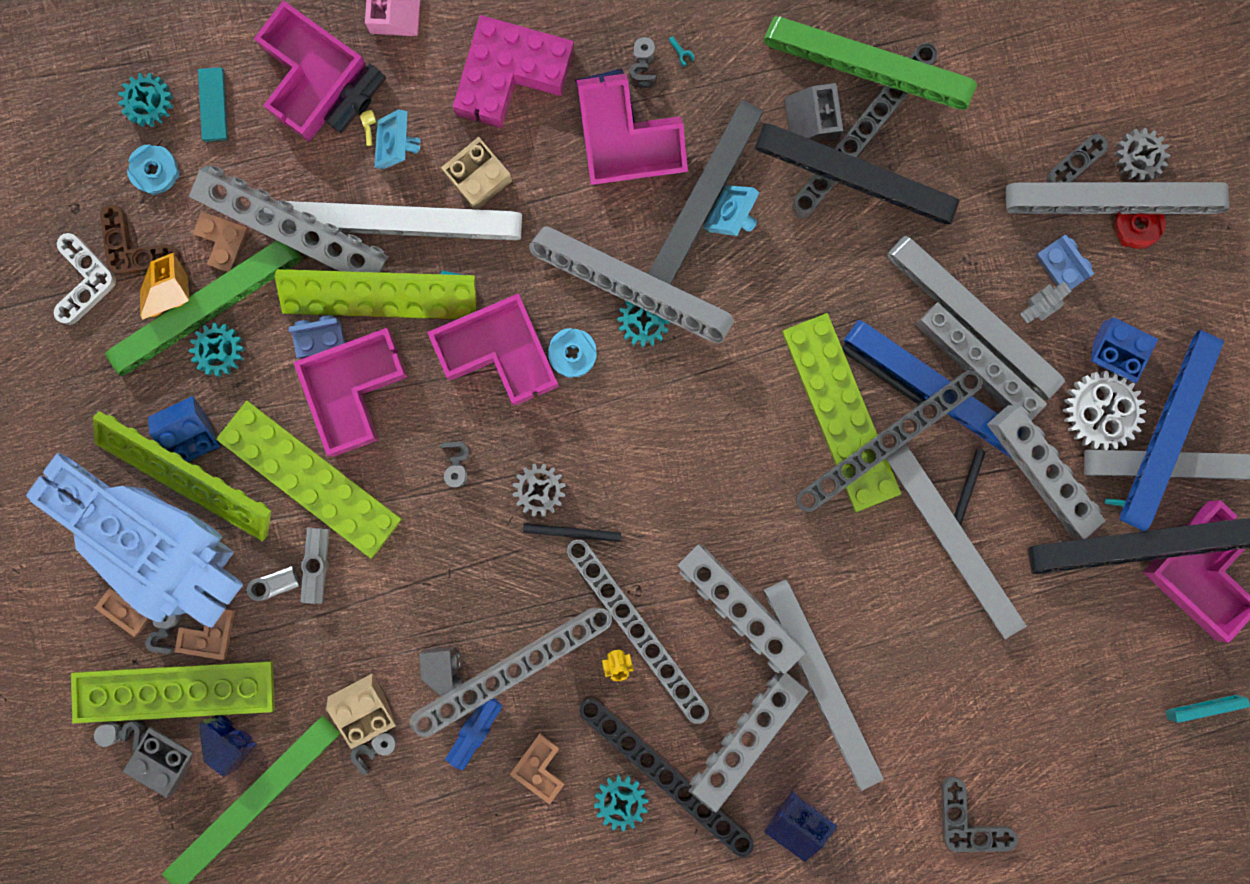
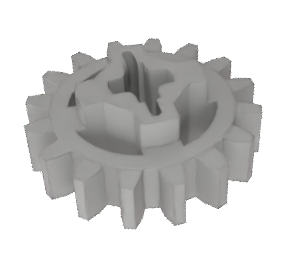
(1144, 144)
(1045, 302)
(545, 499)

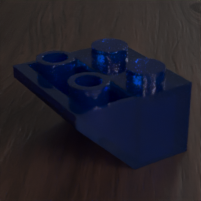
(223, 745)
(800, 827)

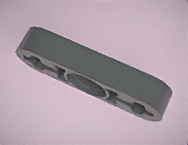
(1103, 145)

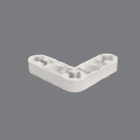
(91, 277)

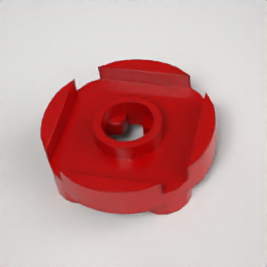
(1139, 238)

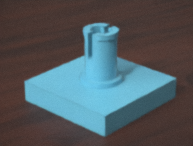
(392, 140)
(732, 211)

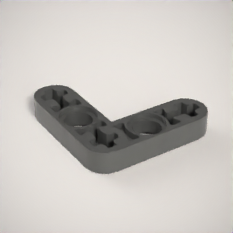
(961, 826)

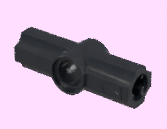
(355, 98)

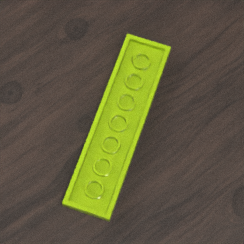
(376, 294)
(839, 407)
(181, 476)
(309, 479)
(172, 692)

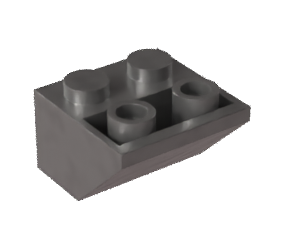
(815, 113)
(440, 669)
(159, 763)

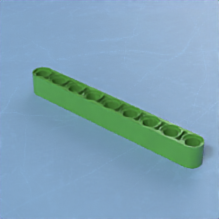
(870, 63)
(201, 307)
(252, 802)

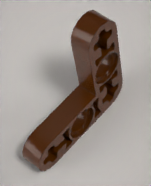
(129, 255)

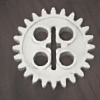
(1122, 423)

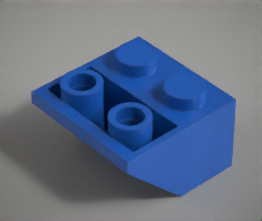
(1122, 349)
(183, 430)

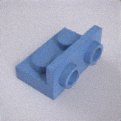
(1065, 263)
(316, 336)

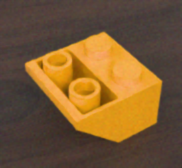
(163, 287)

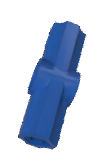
(473, 733)

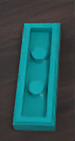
(213, 104)
(1207, 708)

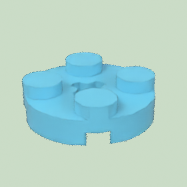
(139, 167)
(575, 339)

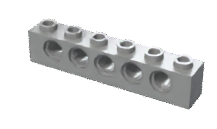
(973, 355)
(1005, 428)
(690, 571)
(792, 694)

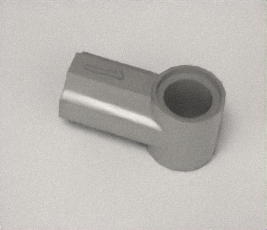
(275, 584)

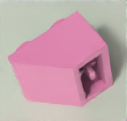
(393, 17)

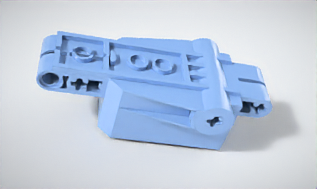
(140, 544)

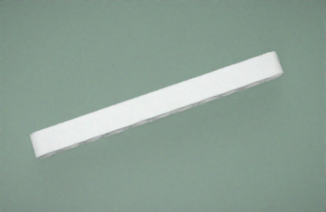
(413, 220)

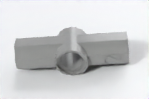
(314, 582)

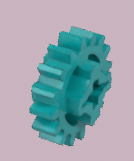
(134, 101)
(632, 321)
(223, 342)
(630, 797)

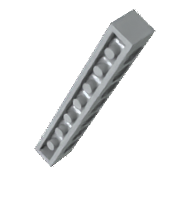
(206, 191)

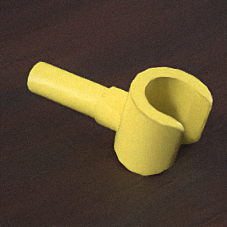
(367, 119)

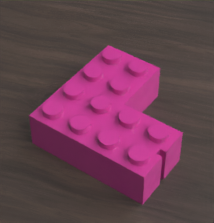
(508, 56)
(317, 66)
(618, 146)
(497, 336)
(336, 386)
(1202, 585)

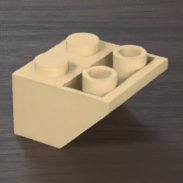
(477, 174)
(360, 711)

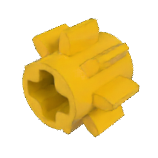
(617, 665)

